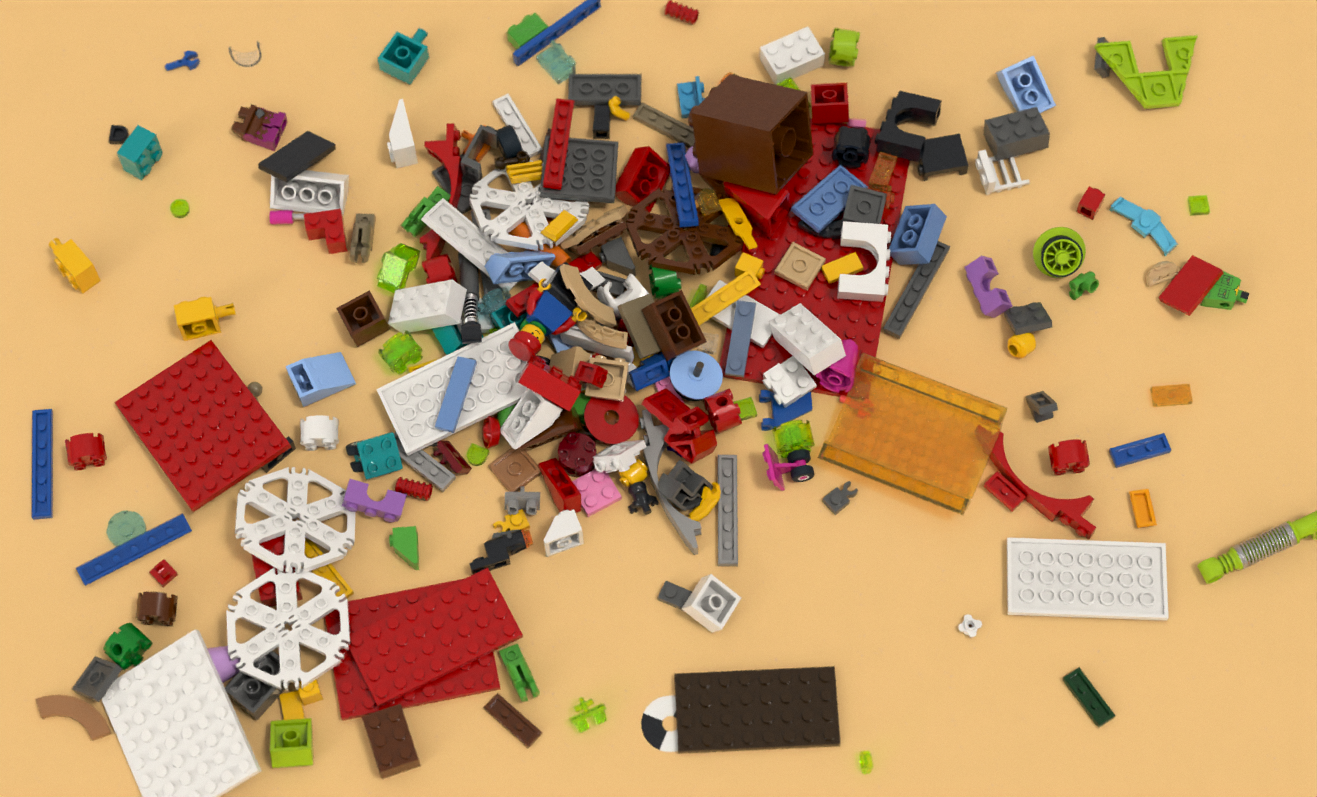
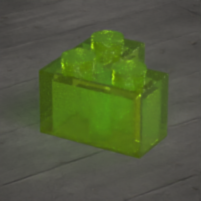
(396, 267)

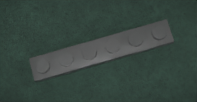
(915, 292)

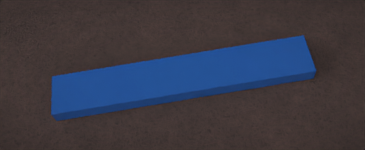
(555, 31)
(682, 185)
(42, 464)
(133, 549)

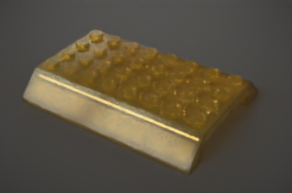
(914, 434)

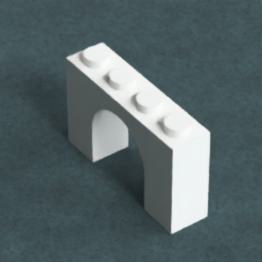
(874, 239)

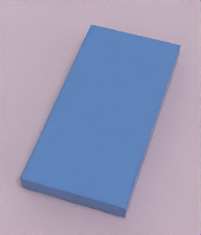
(826, 199)

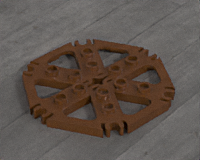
(674, 235)

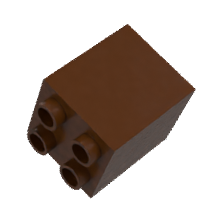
(752, 133)

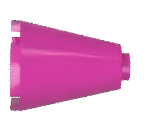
(841, 373)

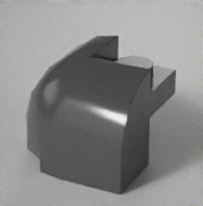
(683, 486)

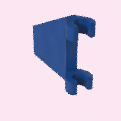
(780, 413)

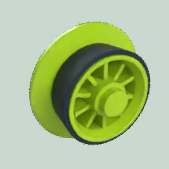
(1059, 252)

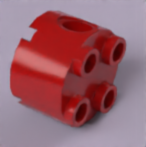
(439, 269)
(722, 411)
(86, 450)
(1069, 456)

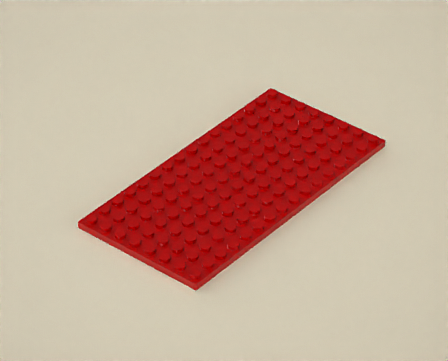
(845, 317)

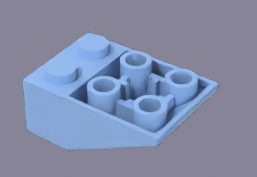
(320, 377)

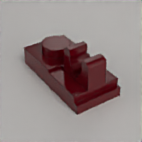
(451, 455)

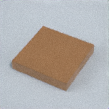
(515, 469)

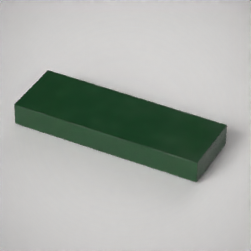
(1088, 697)

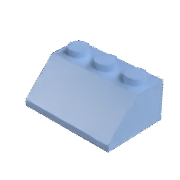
(515, 265)

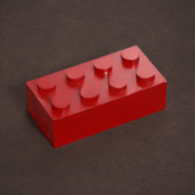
(268, 590)

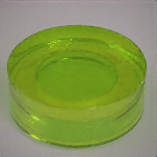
(180, 208)

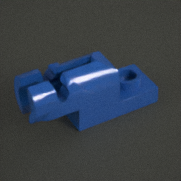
(651, 371)

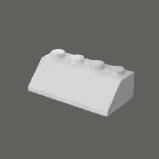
(310, 192)

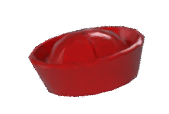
(491, 432)

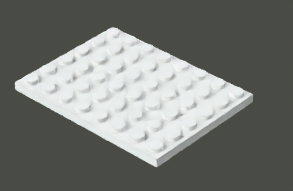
(179, 724)

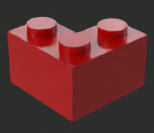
(327, 225)

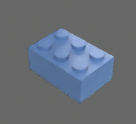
(917, 234)

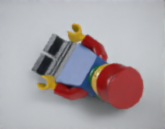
(548, 313)

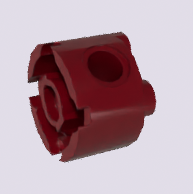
(577, 454)

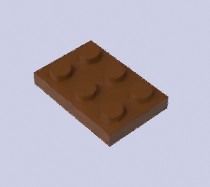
(598, 237)

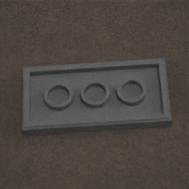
(600, 88)

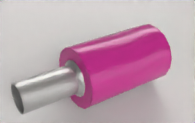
(284, 216)

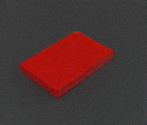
(1191, 285)

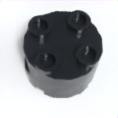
(851, 147)

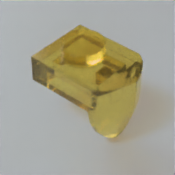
(708, 201)

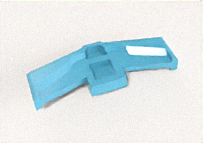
(1145, 223)

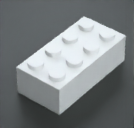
(427, 306)
(807, 339)

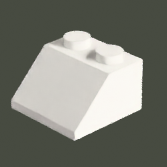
(563, 533)

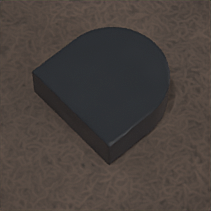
(118, 134)

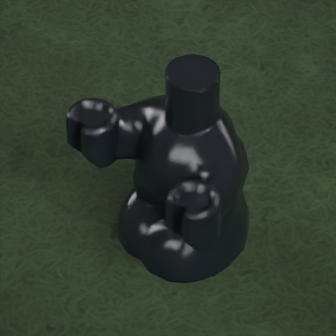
(641, 498)

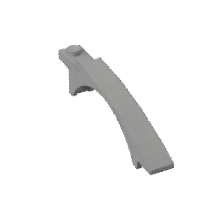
(652, 453)

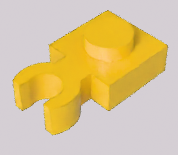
(513, 522)

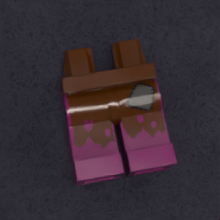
(260, 126)

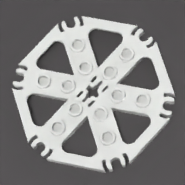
(517, 211)
(281, 521)
(288, 641)

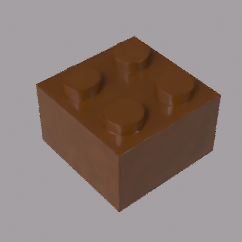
(363, 318)

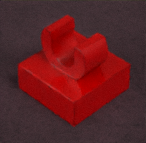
(163, 573)

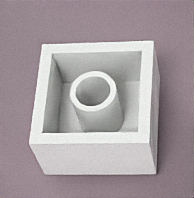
(711, 603)

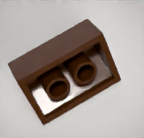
(566, 423)

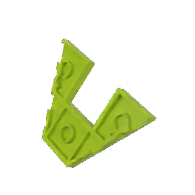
(1152, 88)

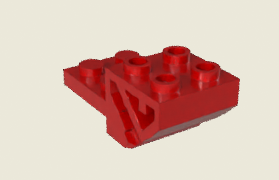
(683, 425)

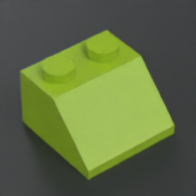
(291, 743)

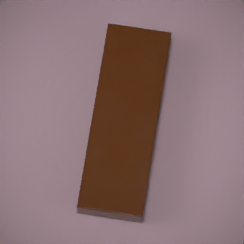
(513, 720)

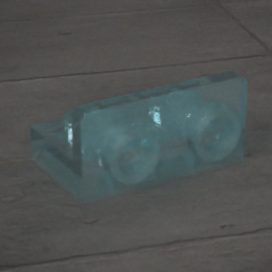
(557, 62)

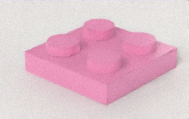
(596, 491)

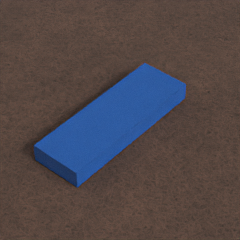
(1140, 450)

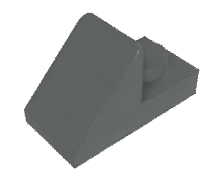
(1041, 406)

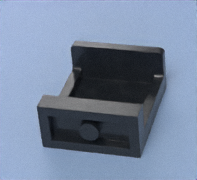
(943, 156)

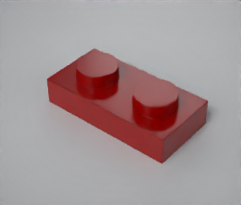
(1004, 491)

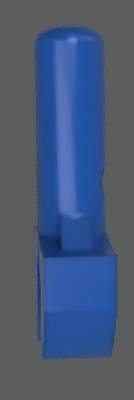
(185, 61)

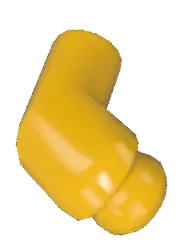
(616, 110)

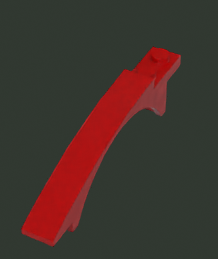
(448, 154)
(1067, 510)

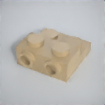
(616, 379)

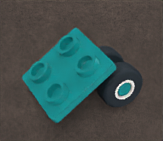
(375, 455)

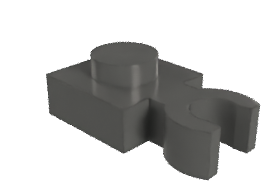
(838, 499)

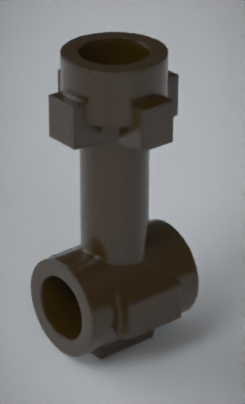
(522, 157)

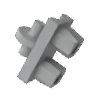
(522, 500)

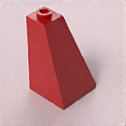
(762, 207)

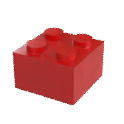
(829, 103)

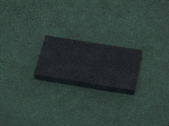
(296, 156)

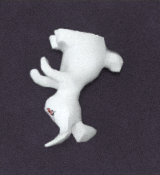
(634, 291)

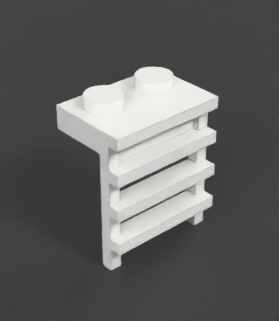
(989, 177)

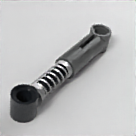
(469, 280)

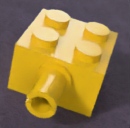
(74, 265)
(200, 317)

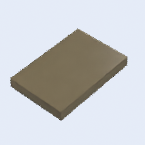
(638, 327)

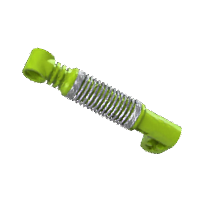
(1238, 556)

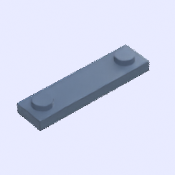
(740, 338)

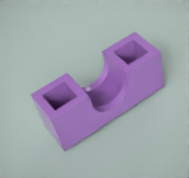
(980, 274)
(357, 500)

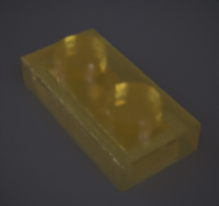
(1171, 395)

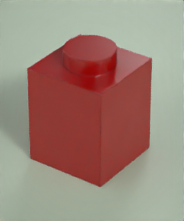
(1091, 202)

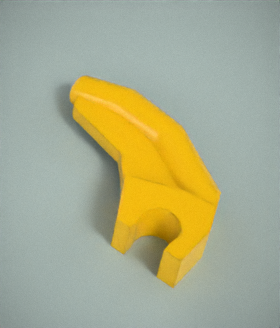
(709, 500)

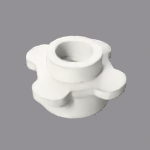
(970, 631)

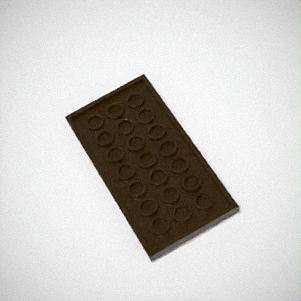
(756, 710)

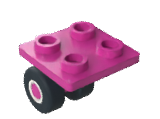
(796, 466)

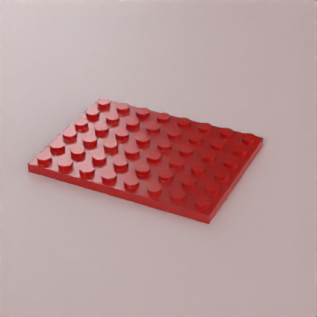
(202, 425)
(352, 691)

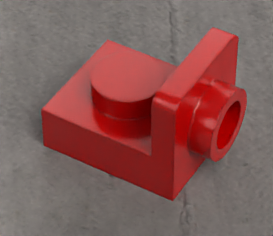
(591, 374)

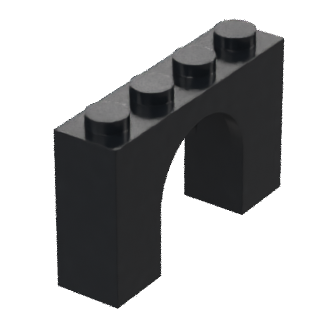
(907, 108)

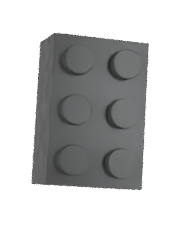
(1016, 133)
(253, 694)

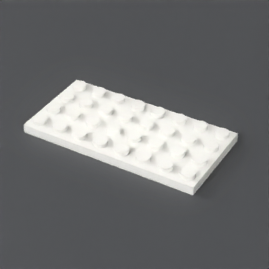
(417, 397)
(1087, 579)

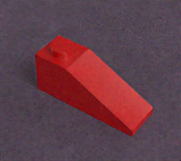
(560, 486)

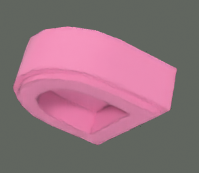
(856, 122)

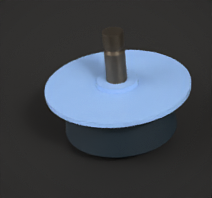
(695, 375)

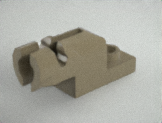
(362, 237)

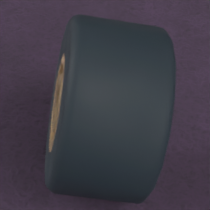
(508, 142)

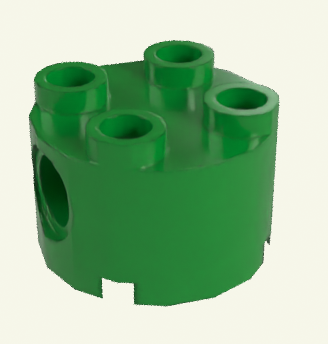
(663, 282)
(127, 646)

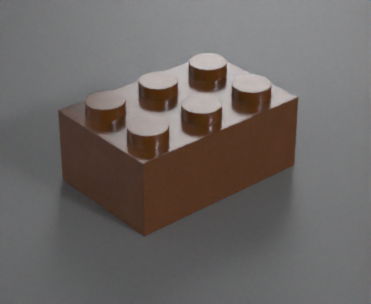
(674, 325)
(391, 741)

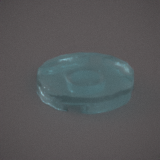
(493, 301)
(124, 527)

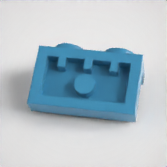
(690, 95)

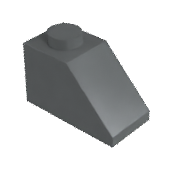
(617, 257)

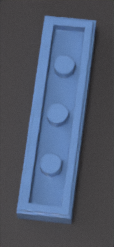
(455, 394)

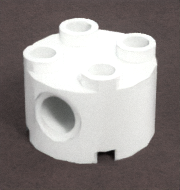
(319, 432)

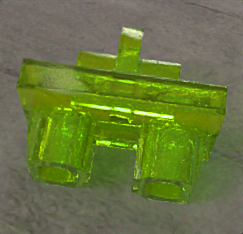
(580, 719)

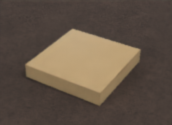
(800, 266)

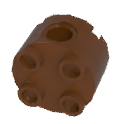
(156, 608)

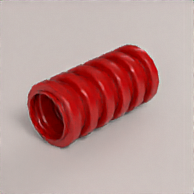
(681, 12)
(414, 488)

